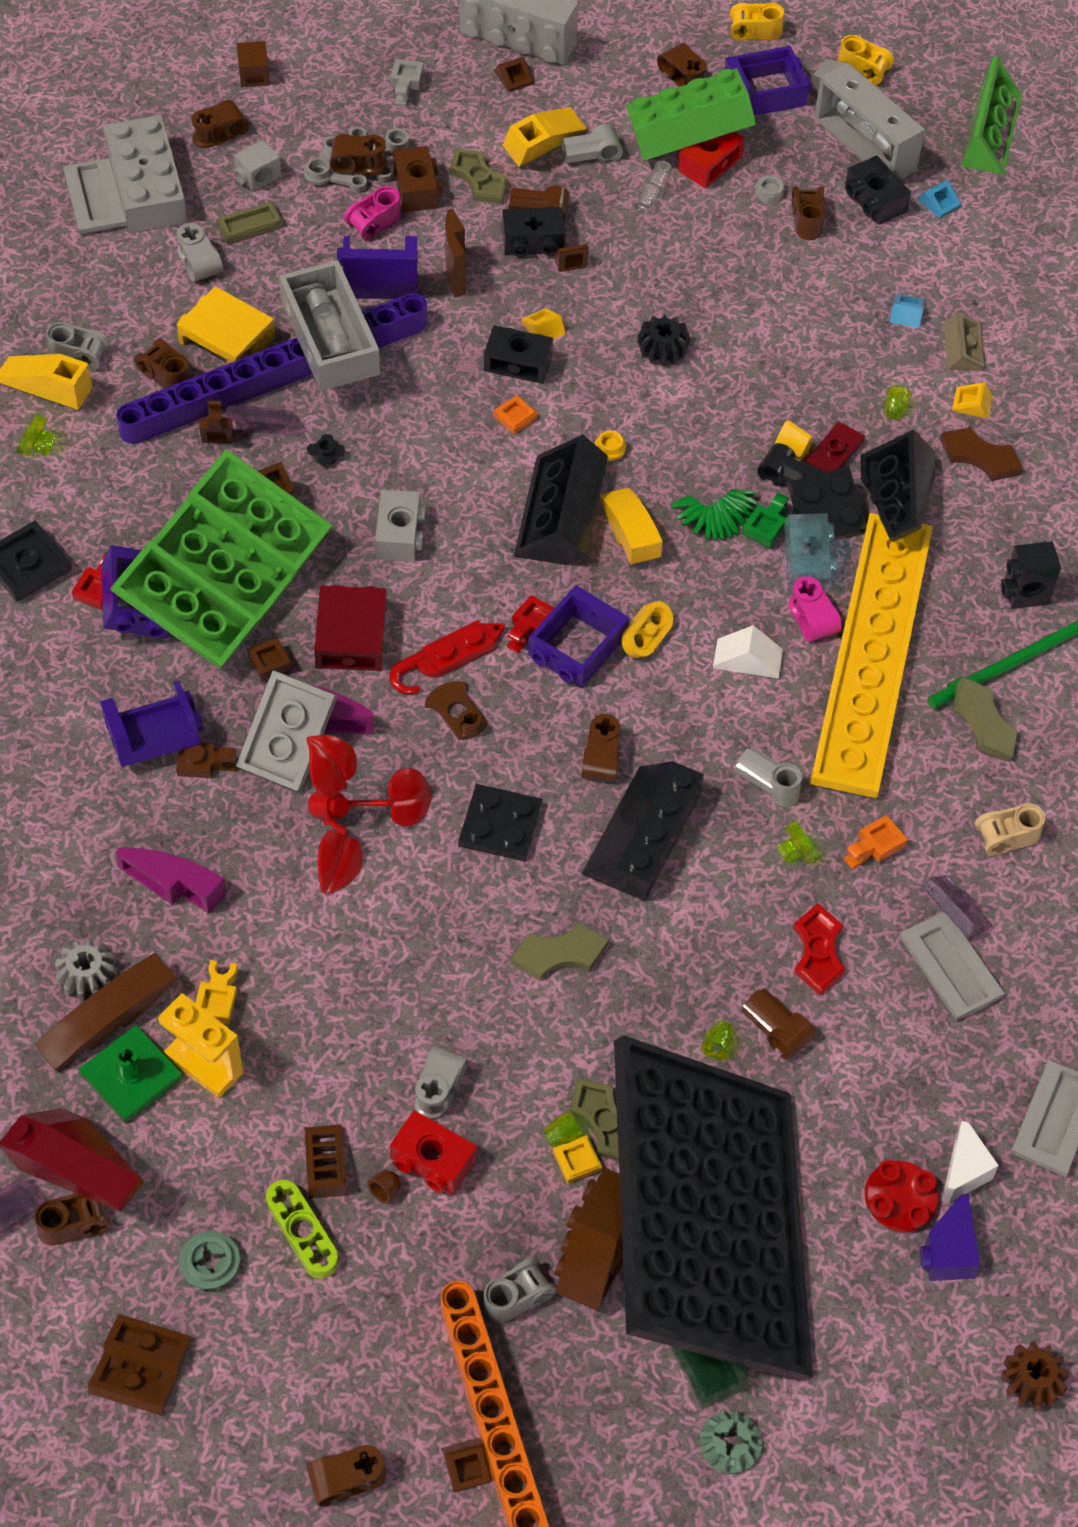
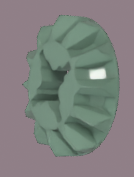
(218, 1246)
(715, 1450)

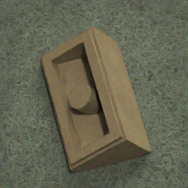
(963, 343)

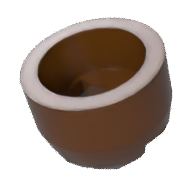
(384, 1185)

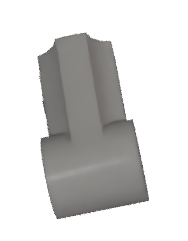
(600, 144)
(770, 776)

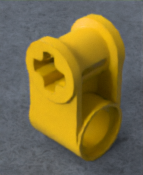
(759, 21)
(864, 57)

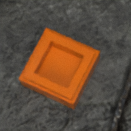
(515, 414)

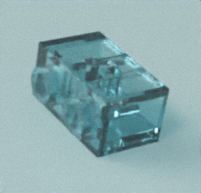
(806, 529)

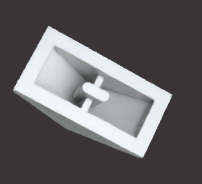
(748, 653)
(969, 1165)

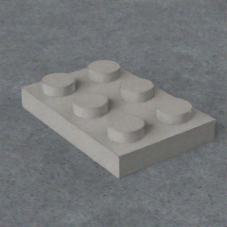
(278, 735)

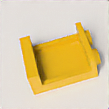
(226, 326)
(203, 1046)

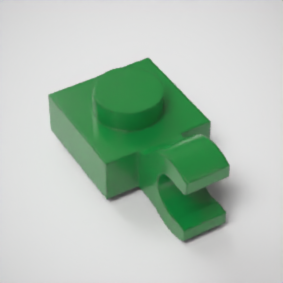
(767, 523)

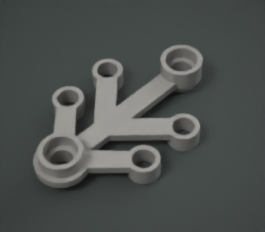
(319, 171)

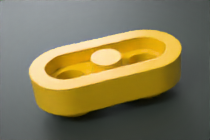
(645, 632)

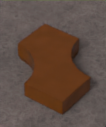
(993, 459)

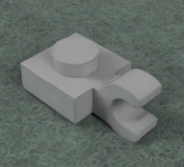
(405, 76)

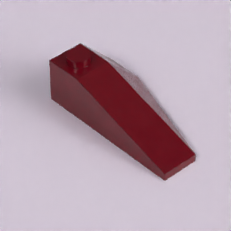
(72, 1156)

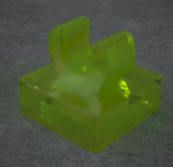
(36, 437)
(798, 845)

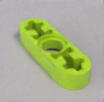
(305, 1256)

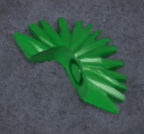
(717, 517)

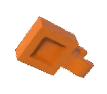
(876, 839)

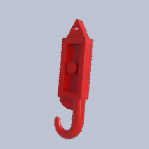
(448, 653)

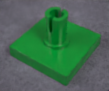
(130, 1074)

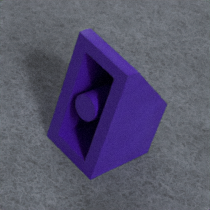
(952, 1245)

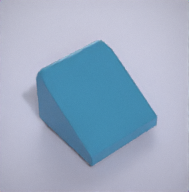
(940, 199)
(907, 310)

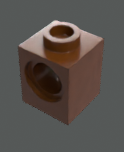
(253, 64)

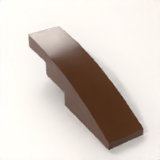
(104, 1011)

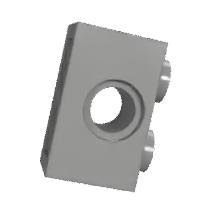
(398, 525)

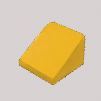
(544, 323)
(973, 400)
(796, 439)

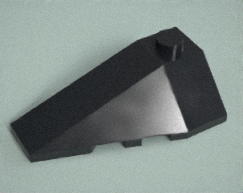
(900, 482)

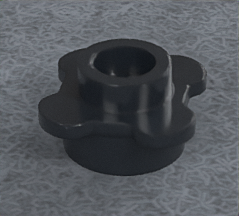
(329, 456)

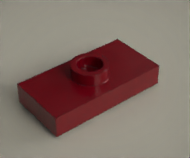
(836, 448)

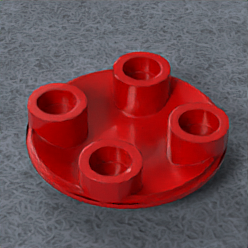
(901, 1195)

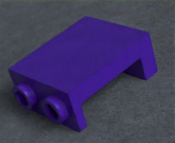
(380, 271)
(154, 727)

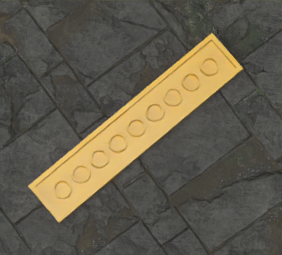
(871, 661)

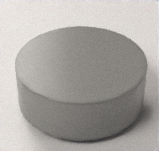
(769, 188)

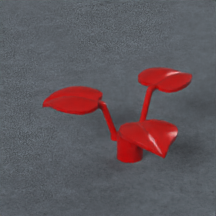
(330, 765)

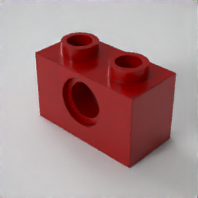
(710, 158)
(423, 1136)

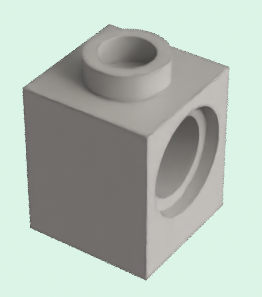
(257, 166)

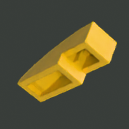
(632, 525)

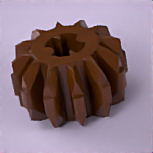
(1048, 1384)

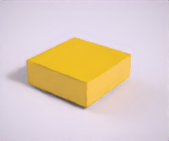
(577, 1159)

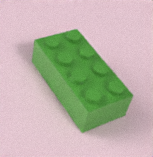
(690, 113)

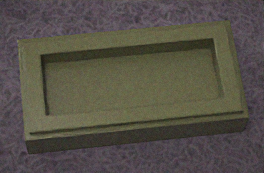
(249, 223)

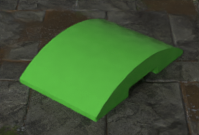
(222, 559)

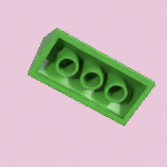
(990, 118)

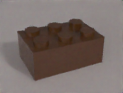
(593, 1244)

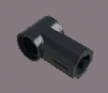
(782, 466)

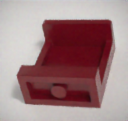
(350, 628)

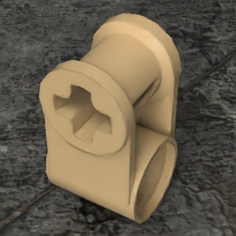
(1005, 831)

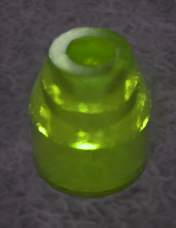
(896, 401)
(721, 1035)
(562, 1130)

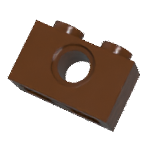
(416, 179)

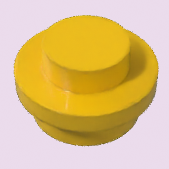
(611, 444)

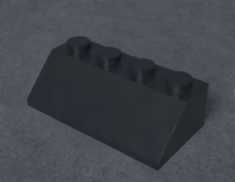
(562, 503)
(645, 828)

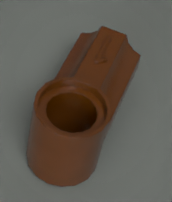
(552, 197)
(783, 1029)

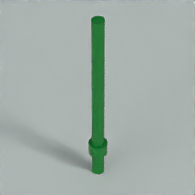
(1006, 663)

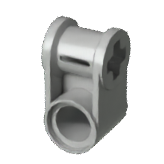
(197, 253)
(77, 343)
(438, 1079)
(523, 1288)

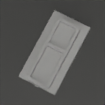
(94, 196)
(951, 965)
(1051, 1123)

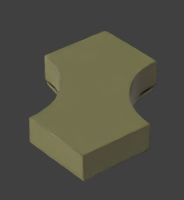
(485, 183)
(977, 707)
(542, 955)
(595, 1106)

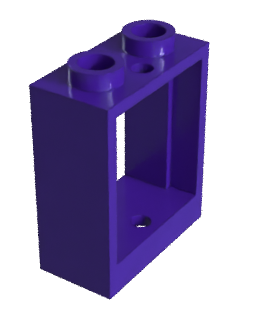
(768, 63)
(590, 611)
(117, 617)

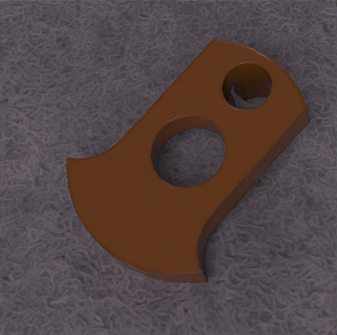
(470, 721)

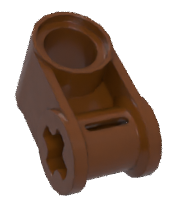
(681, 64)
(220, 122)
(355, 154)
(808, 212)
(163, 364)
(602, 752)
(75, 1219)
(342, 1474)

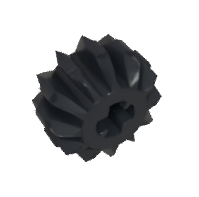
(663, 339)

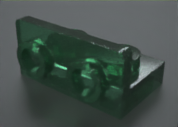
(710, 1377)

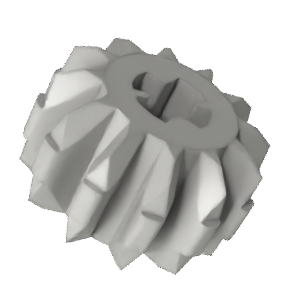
(70, 967)

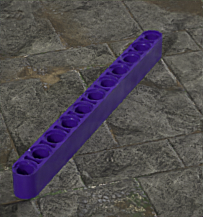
(254, 375)

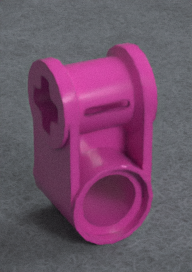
(376, 212)
(813, 610)

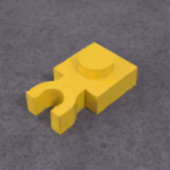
(218, 995)

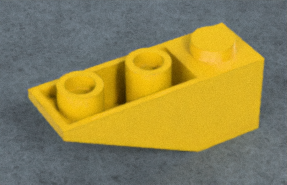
(541, 134)
(49, 377)

